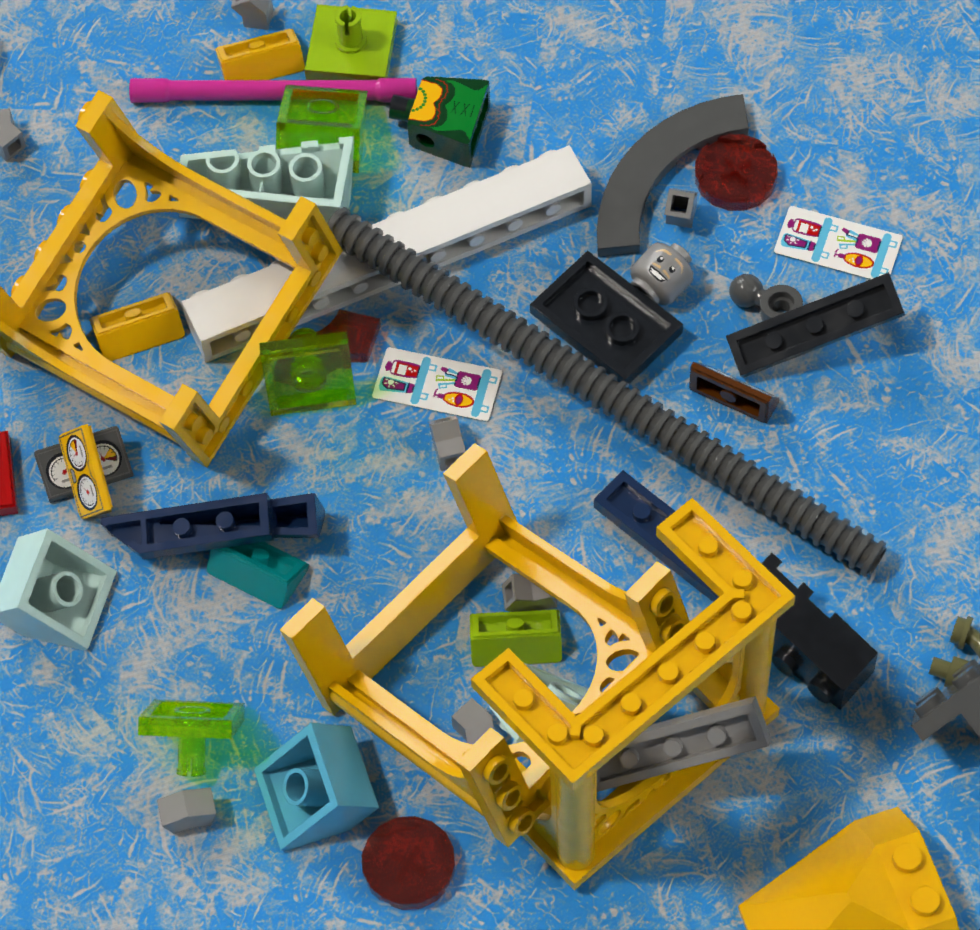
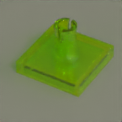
(308, 372)
(192, 725)

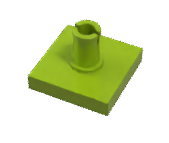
(350, 43)

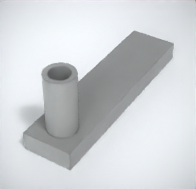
(688, 743)

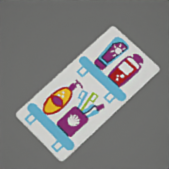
(837, 243)
(437, 384)

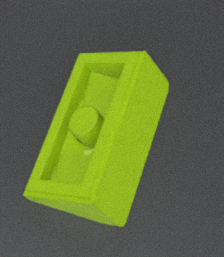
(529, 634)

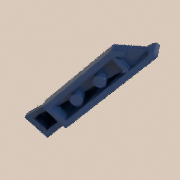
(217, 524)

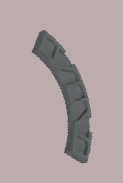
(652, 159)

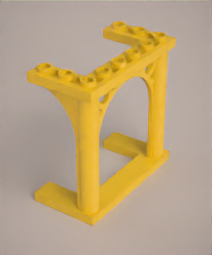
(126, 157)
(716, 656)
(484, 771)

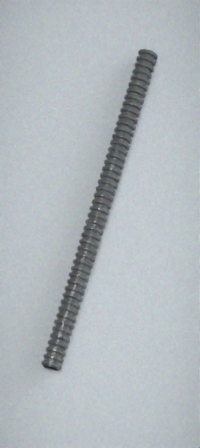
(606, 392)

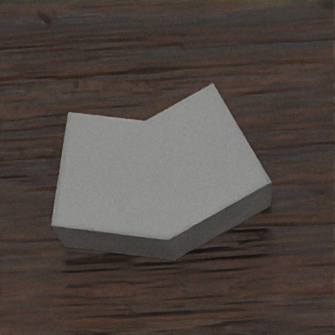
(254, 12)
(10, 136)
(680, 199)
(447, 440)
(523, 595)
(472, 721)
(187, 809)

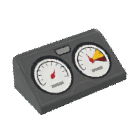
(112, 458)

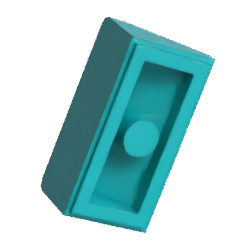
(258, 571)

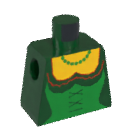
(445, 116)

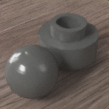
(748, 291)

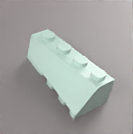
(281, 176)

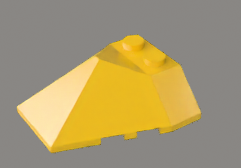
(859, 879)

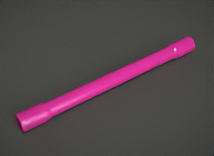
(165, 90)

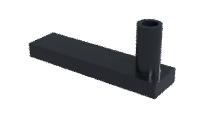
(815, 325)

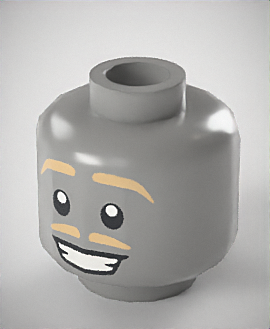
(662, 272)

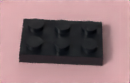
(606, 318)

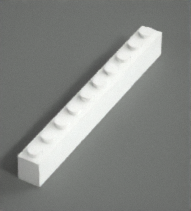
(439, 229)

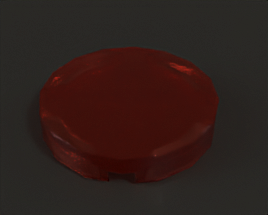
(736, 172)
(408, 862)

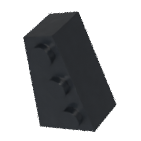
(819, 648)

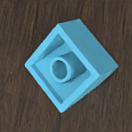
(315, 785)

